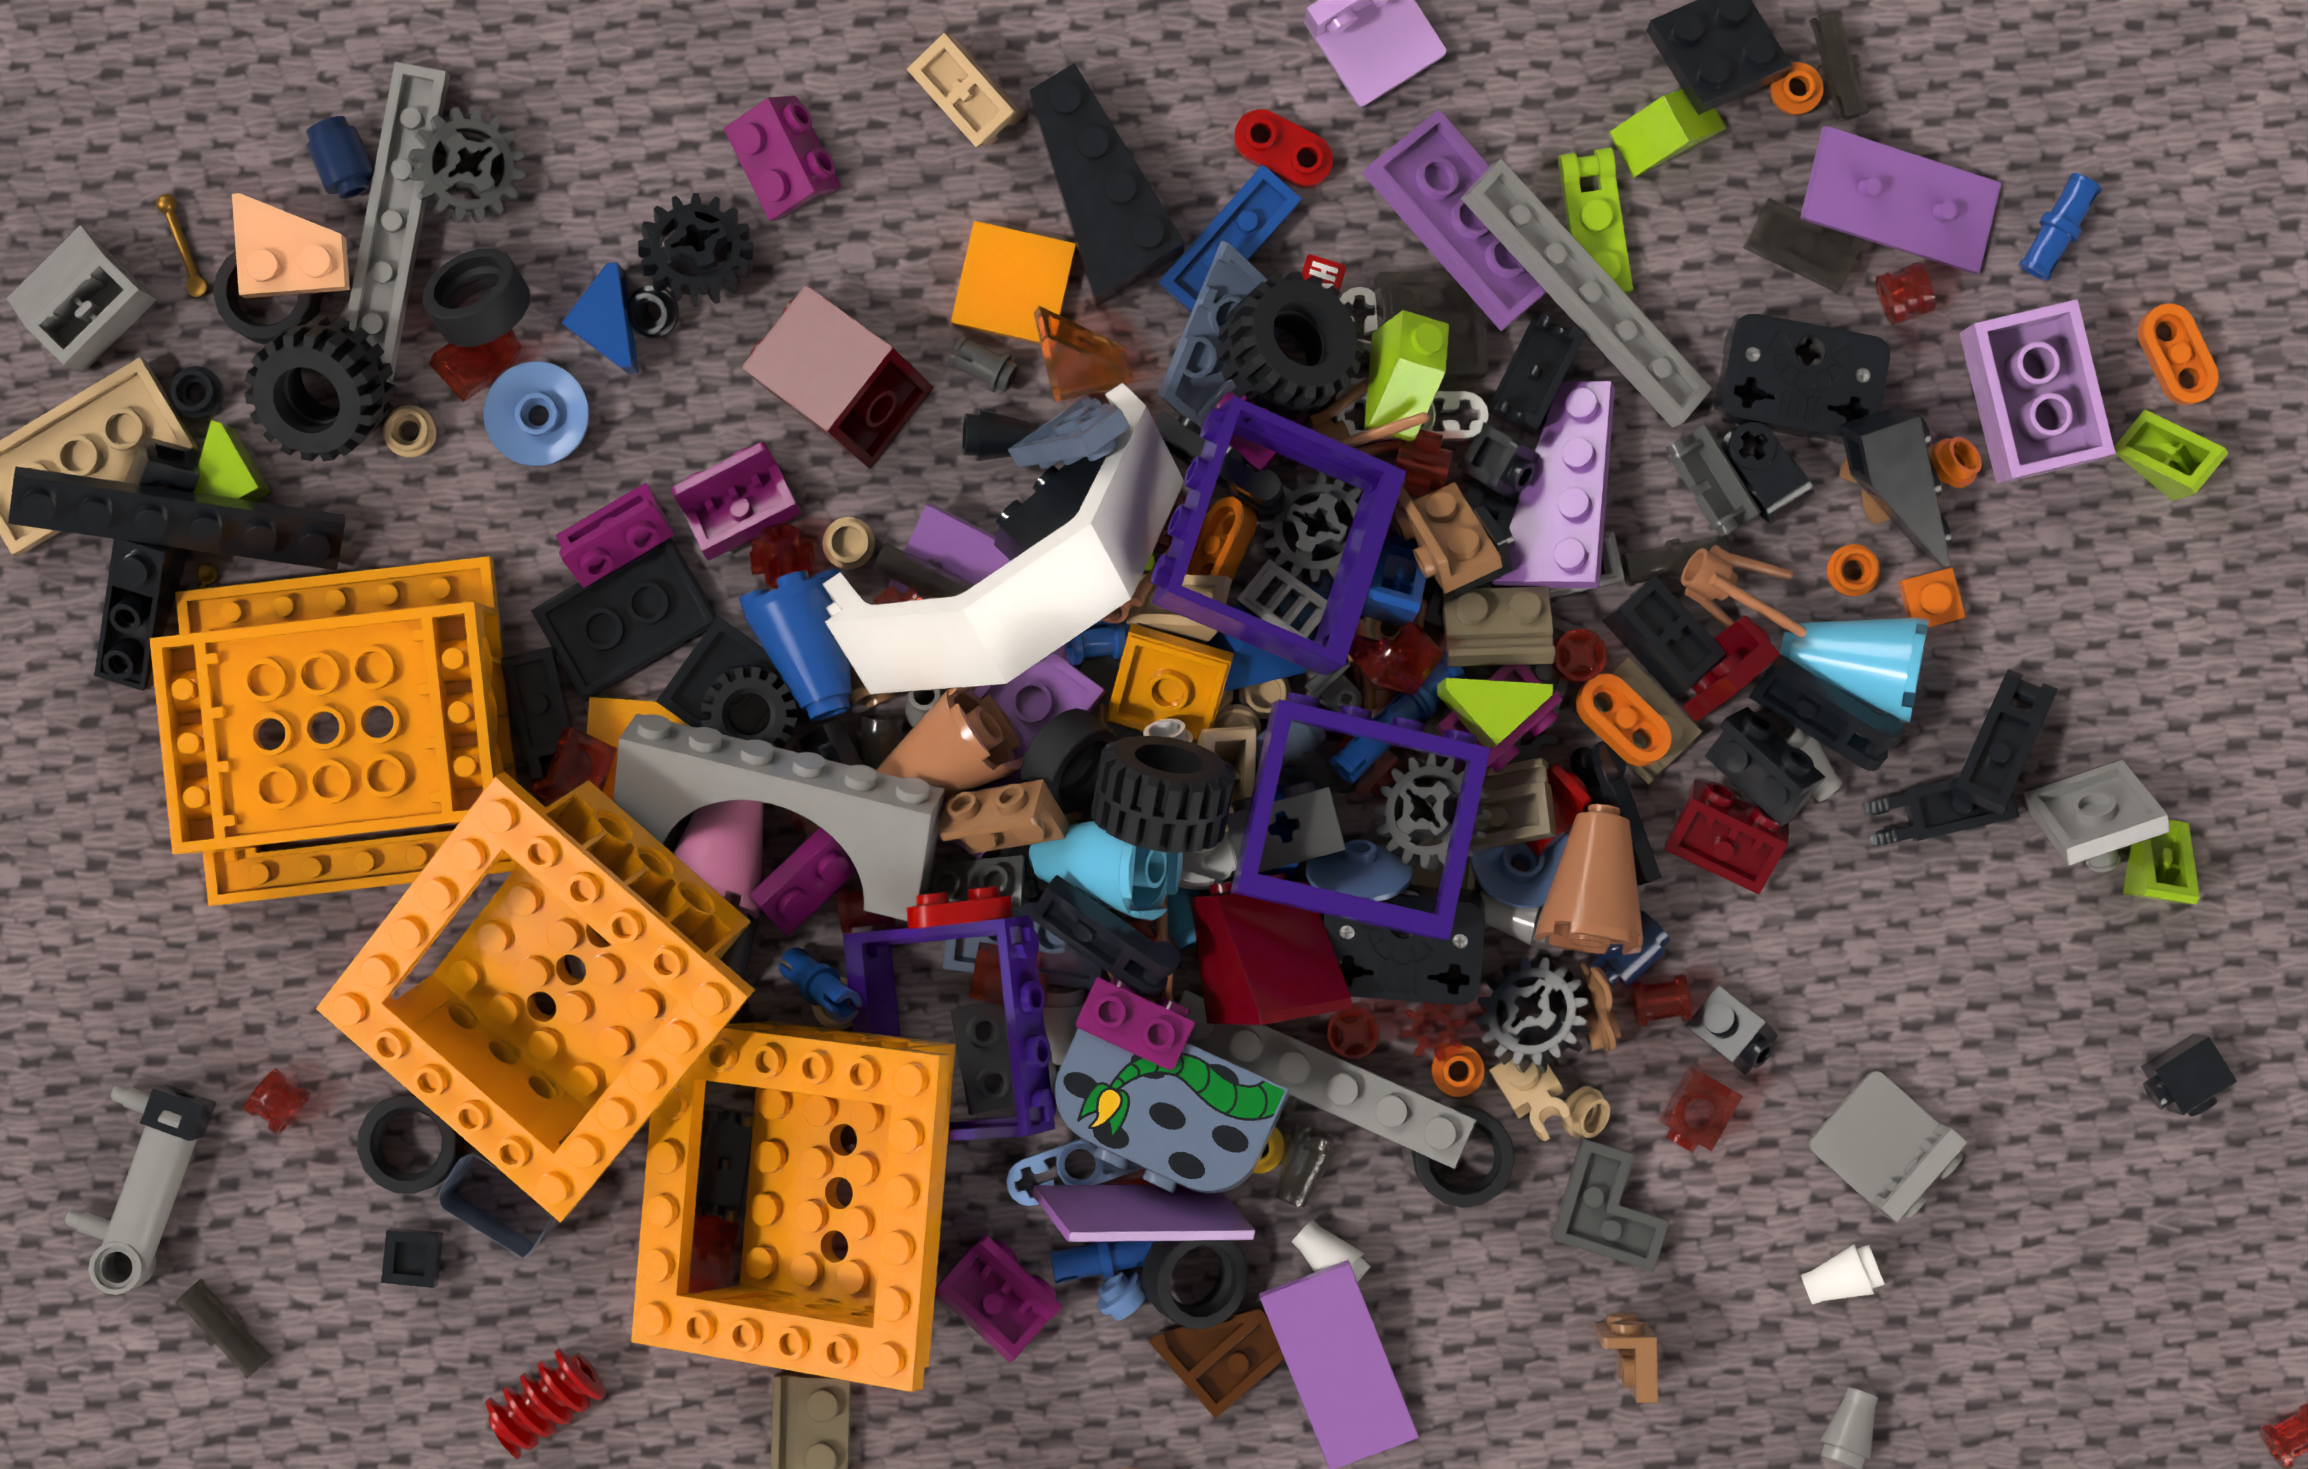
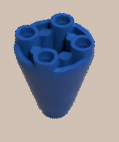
(800, 644)

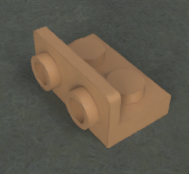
(1446, 536)
(1003, 817)
(1635, 1353)

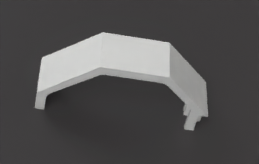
(1035, 598)

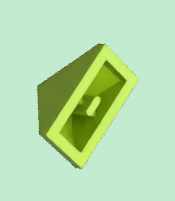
(1663, 132)
(2169, 455)
(228, 467)
(1492, 707)
(2164, 867)

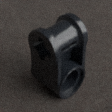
(1771, 477)

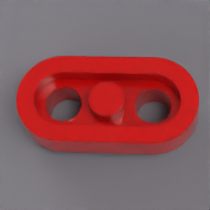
(1282, 148)
(981, 905)

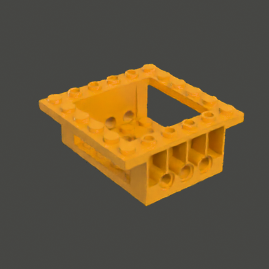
(340, 645)
(528, 1088)
(795, 1298)

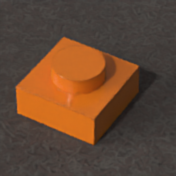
(1932, 597)

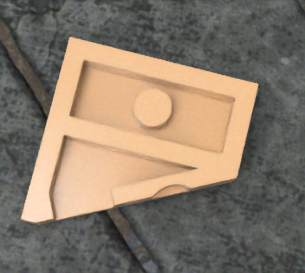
(285, 252)

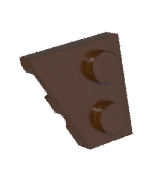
(1221, 1360)

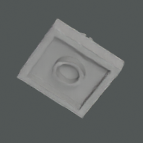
(2096, 815)

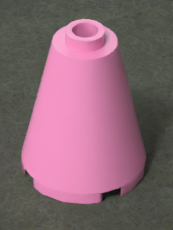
(727, 850)

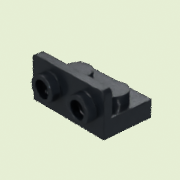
(1764, 765)

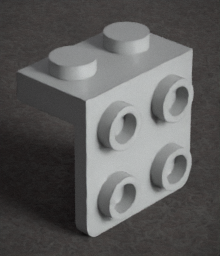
(1887, 1146)

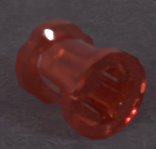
(853, 914)
(1661, 1001)
(2288, 1438)

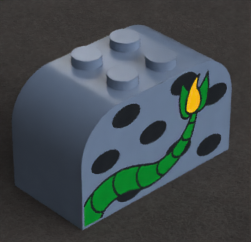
(1182, 1125)

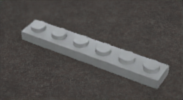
(394, 210)
(1586, 293)
(1336, 1085)

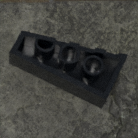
(1108, 202)

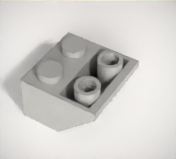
(79, 300)

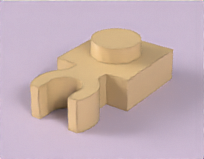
(1532, 1093)

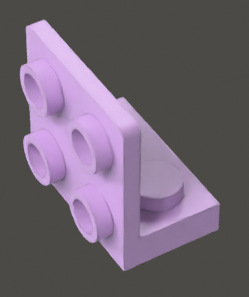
(1373, 43)

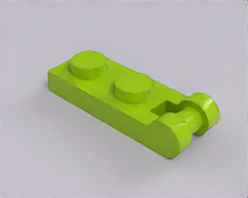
(1596, 216)

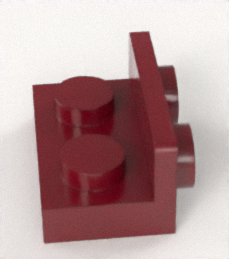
(1747, 655)
(1727, 836)

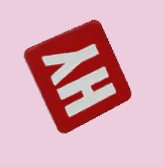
(1328, 270)

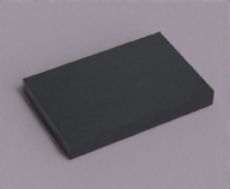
(625, 619)

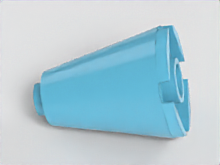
(1865, 659)
(1110, 870)

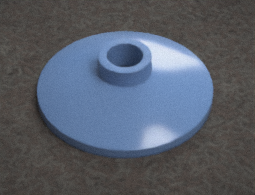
(510, 408)
(1361, 871)
(1513, 887)

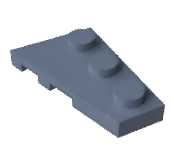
(1074, 433)

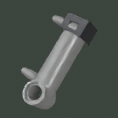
(171, 1130)

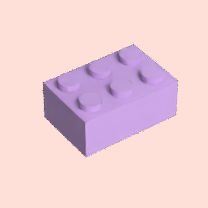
(2037, 391)

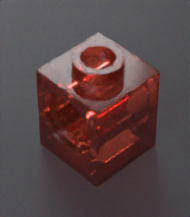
(1721, 1103)

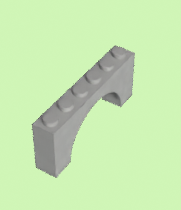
(877, 818)

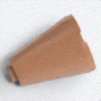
(957, 744)
(1594, 887)

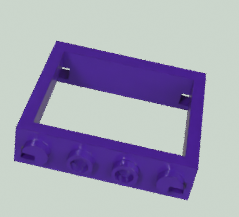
(1380, 488)
(1401, 733)
(1023, 1011)

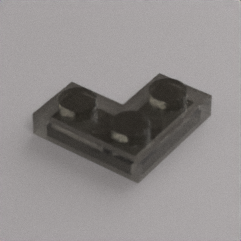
(1803, 246)
(1441, 299)

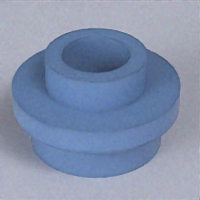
(1121, 1295)

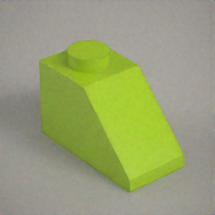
(1405, 369)

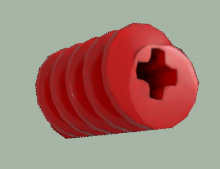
(544, 1402)

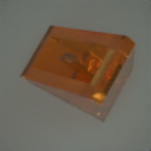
(1078, 358)

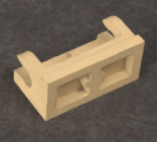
(964, 90)

